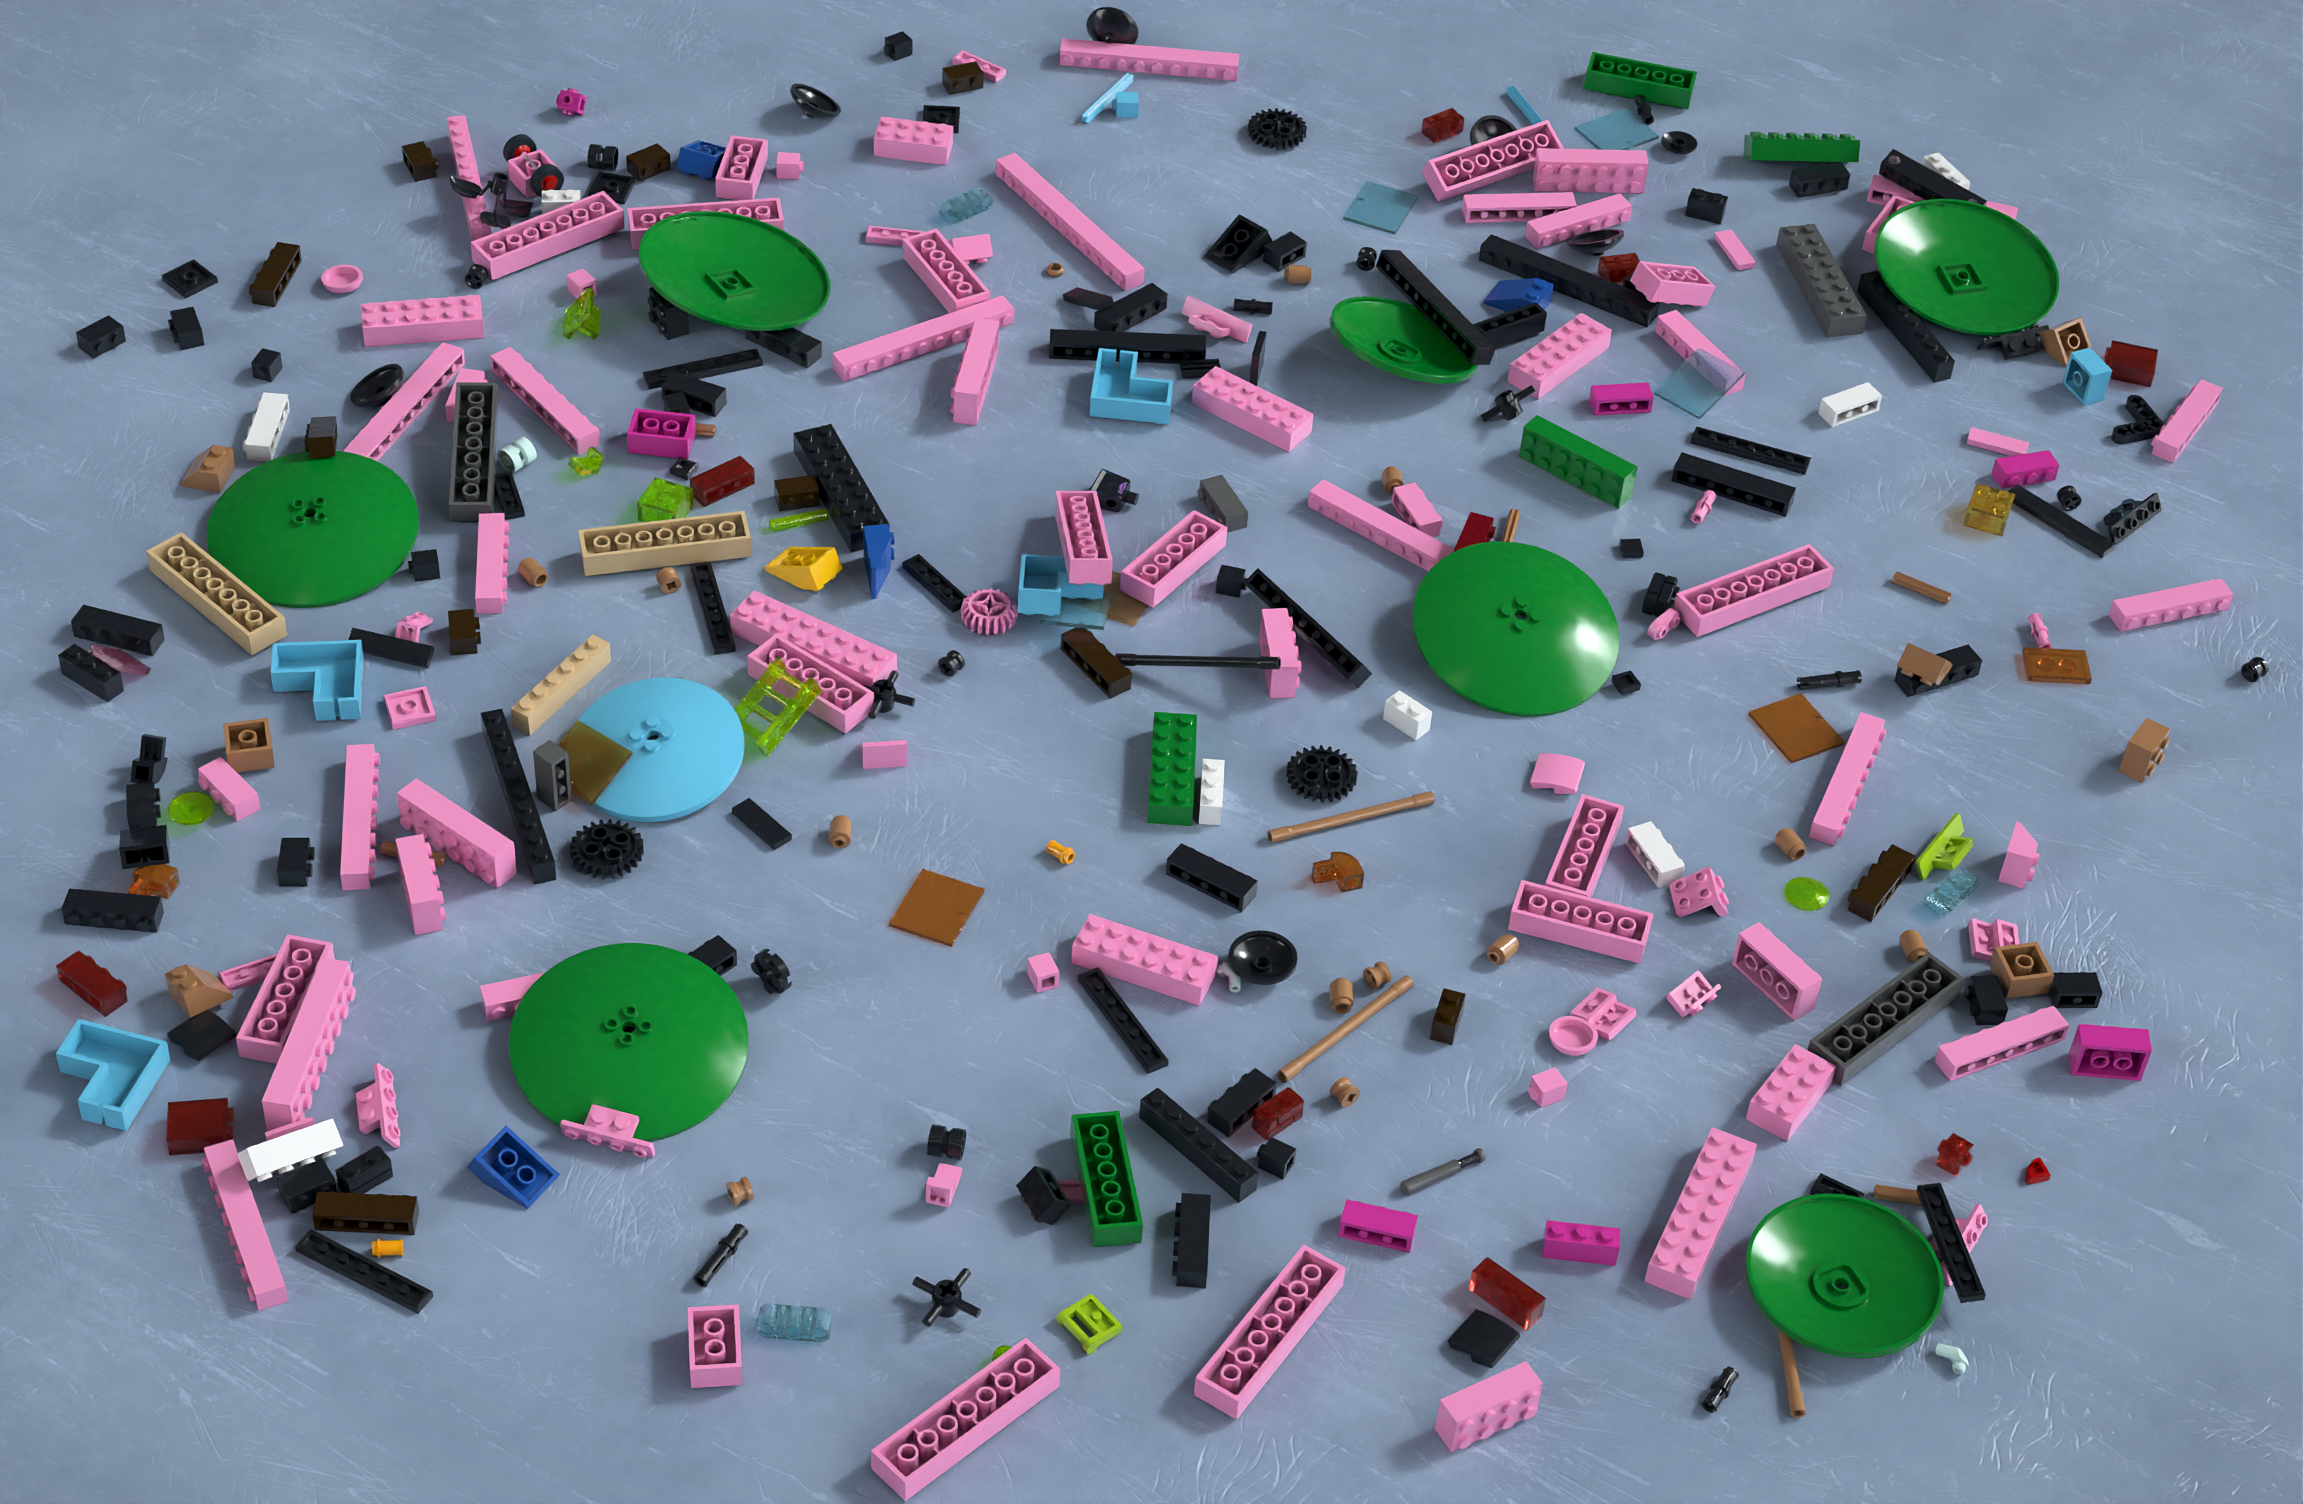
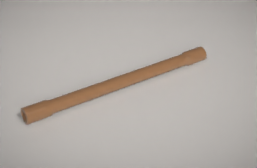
(1287, 832)
(1295, 1066)
(1795, 1396)

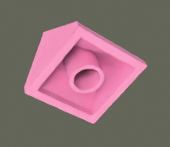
(884, 754)

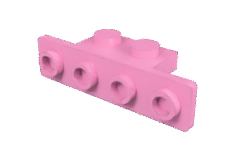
(1215, 321)
(377, 1107)
(609, 1129)
(1970, 1231)

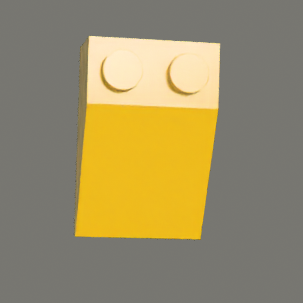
(806, 566)

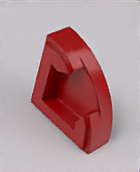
(2036, 1172)

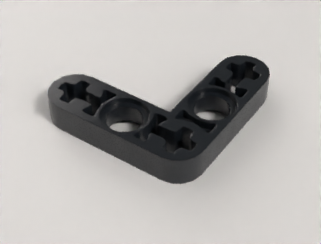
(2149, 426)

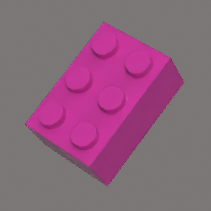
(661, 433)
(2110, 1052)

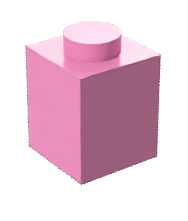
(789, 165)
(579, 281)
(1043, 972)
(1547, 1087)

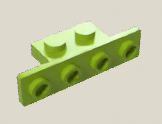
(1946, 849)

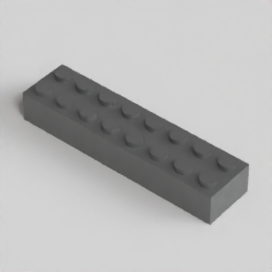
(1821, 280)
(473, 450)
(1887, 1016)

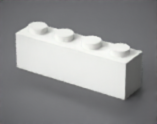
(266, 427)
(289, 1150)

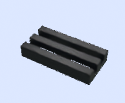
(1197, 368)
(1837, 1187)

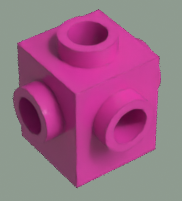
(571, 102)

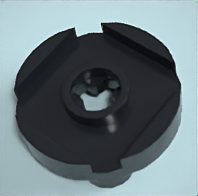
(771, 971)

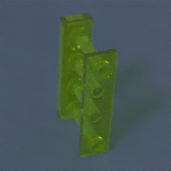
(789, 715)

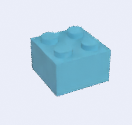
(2087, 376)

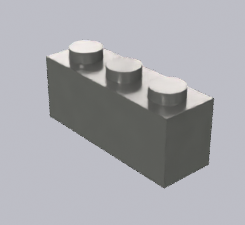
(1223, 503)
(552, 775)

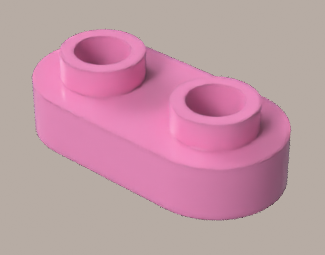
(1664, 623)

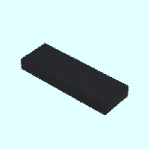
(1088, 298)
(508, 496)
(761, 823)

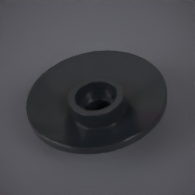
(1679, 142)

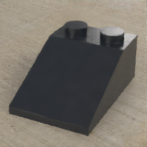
(1239, 244)

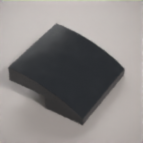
(202, 1034)
(1484, 1338)

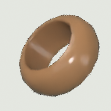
(1055, 273)

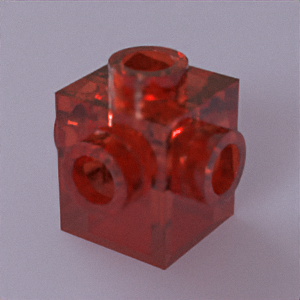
(1954, 1154)

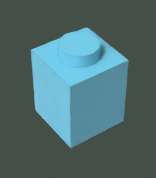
(1126, 104)

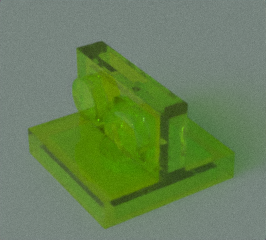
(582, 316)

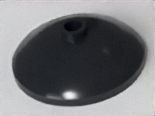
(1112, 26)
(814, 102)
(1489, 128)
(1596, 241)
(377, 386)
(1263, 957)

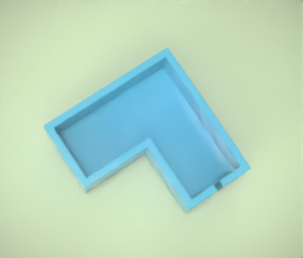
(1123, 395)
(1044, 583)
(326, 667)
(119, 1068)

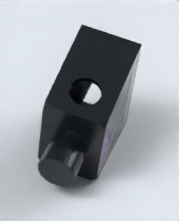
(1113, 491)

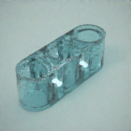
(966, 205)
(1952, 891)
(794, 1322)

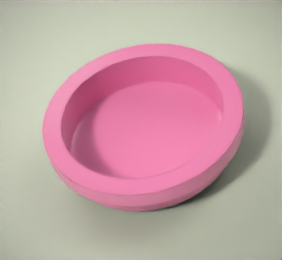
(342, 278)
(1573, 1035)

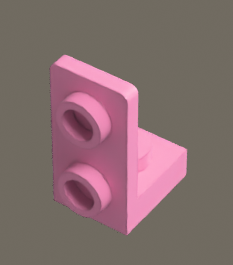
(409, 627)
(943, 1185)

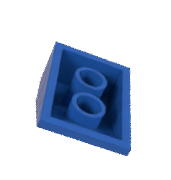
(700, 159)
(1518, 293)
(877, 555)
(513, 1168)

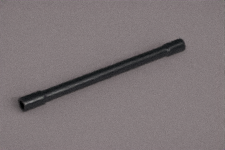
(1262, 662)

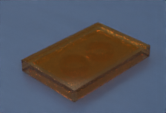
(2056, 665)

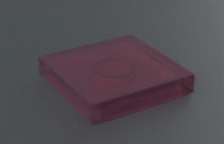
(119, 660)

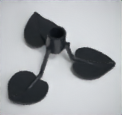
(498, 187)

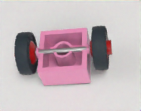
(531, 168)

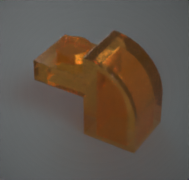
(1340, 867)
(155, 880)

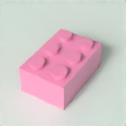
(714, 1346)

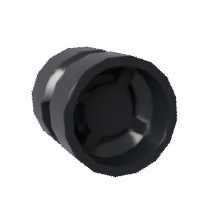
(609, 157)
(947, 1142)

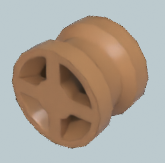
(668, 580)
(1377, 975)
(1344, 1092)
(739, 1191)

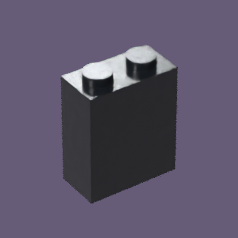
(144, 847)

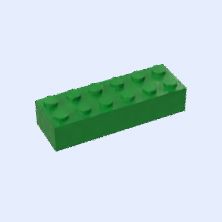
(1634, 78)
(1801, 148)
(1578, 461)
(1172, 769)
(1106, 1179)

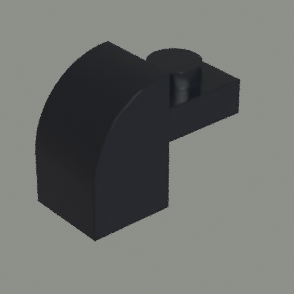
(152, 760)

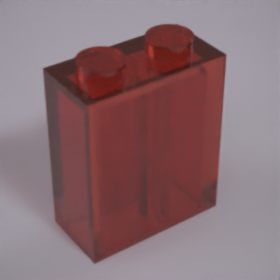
(2131, 363)
(198, 1125)

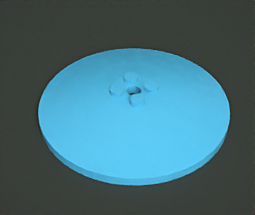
(688, 763)

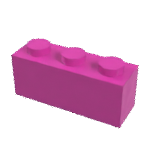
(1621, 398)
(2025, 469)
(1378, 1225)
(1581, 1242)

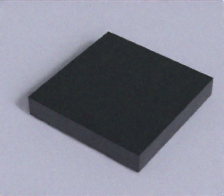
(942, 115)
(614, 185)
(189, 278)
(1258, 358)

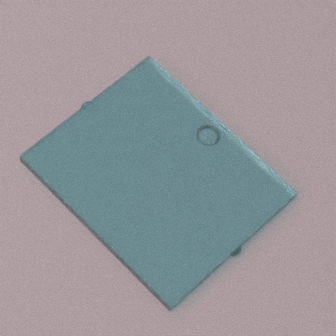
(1616, 131)
(1380, 207)
(1699, 383)
(1081, 613)

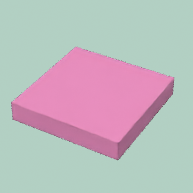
(409, 707)

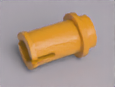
(1065, 854)
(388, 1247)

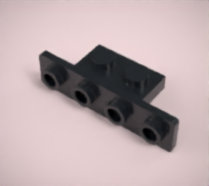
(2016, 344)
(2131, 516)

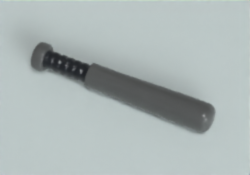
(1428, 1177)

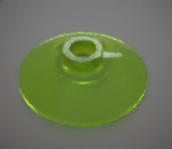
(191, 808)
(1806, 893)

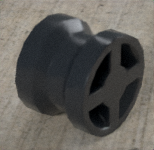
(1370, 255)
(476, 276)
(2069, 498)
(951, 663)
(2254, 669)

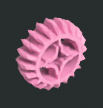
(989, 611)

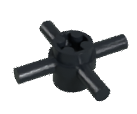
(1508, 404)
(886, 695)
(946, 1297)

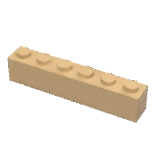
(560, 685)

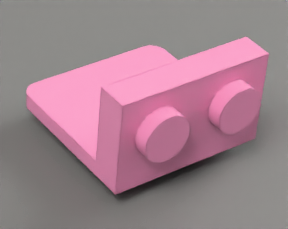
(1698, 892)

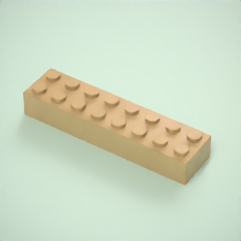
(664, 543)
(216, 593)

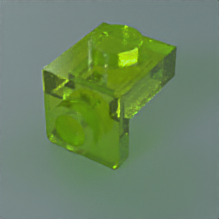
(587, 465)

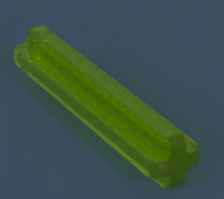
(798, 519)

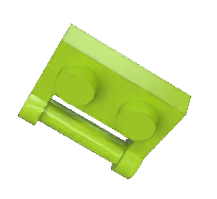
(1095, 1318)

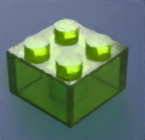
(664, 501)

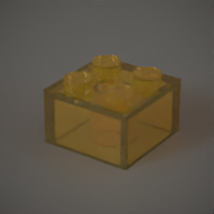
(1989, 509)

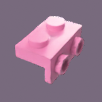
(1691, 994)

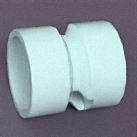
(517, 454)

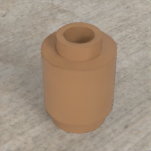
(1297, 274)
(1391, 478)
(533, 572)
(840, 832)
(1790, 844)
(1912, 945)
(1502, 949)
(1341, 995)

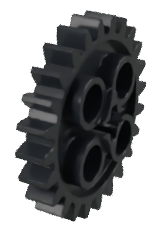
(1289, 131)
(1305, 773)
(606, 849)

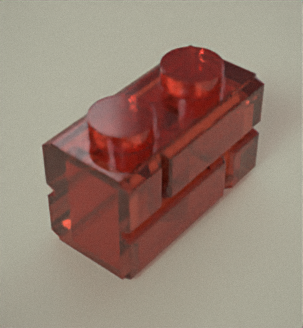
(1443, 125)
(1617, 267)
(1277, 1113)

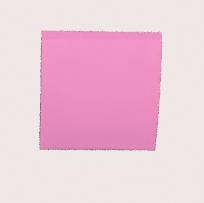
(1557, 772)
(1987, 936)
(1604, 1013)

